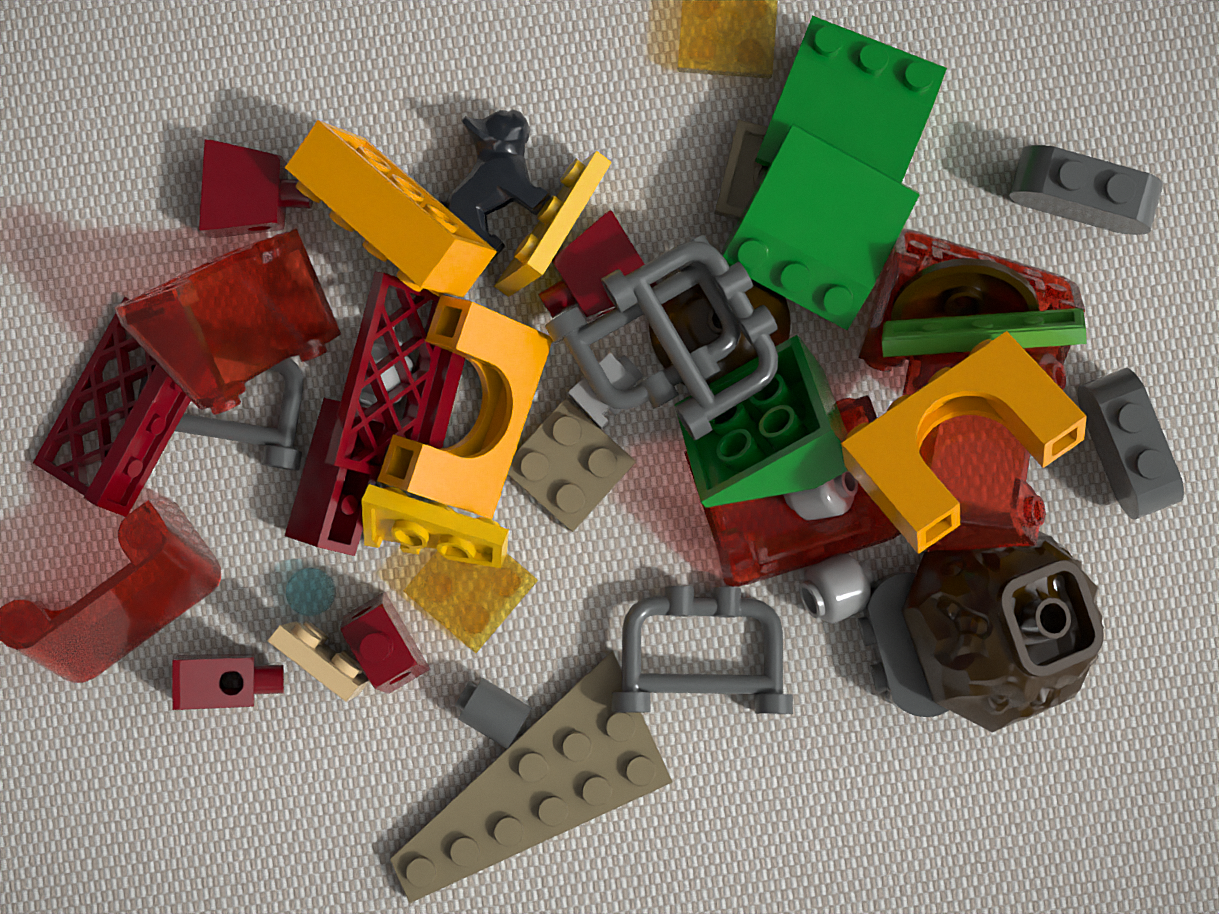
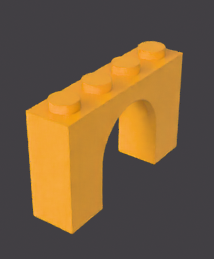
(509, 367)
(992, 382)

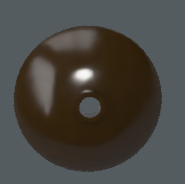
(963, 289)
(693, 321)

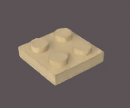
(307, 648)

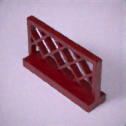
(428, 390)
(139, 443)

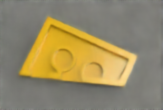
(554, 224)
(416, 524)

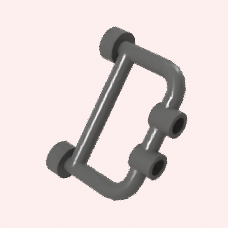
(731, 284)
(659, 387)
(277, 441)
(724, 603)

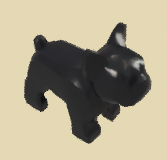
(498, 174)

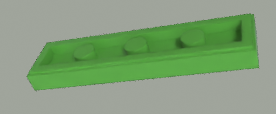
(965, 332)

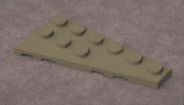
(548, 781)

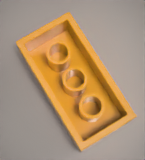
(389, 211)

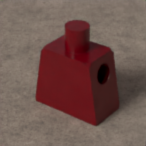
(245, 191)
(584, 263)
(383, 644)
(200, 686)

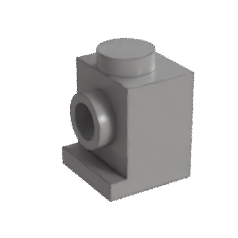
(621, 374)

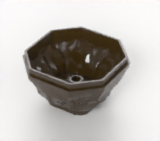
(1003, 629)

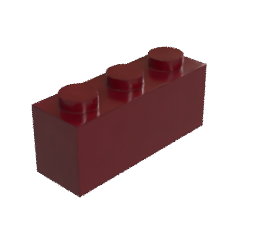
(329, 496)

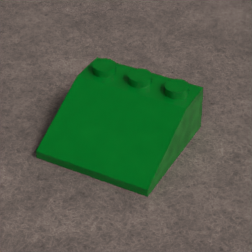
(856, 97)
(820, 226)
(774, 440)

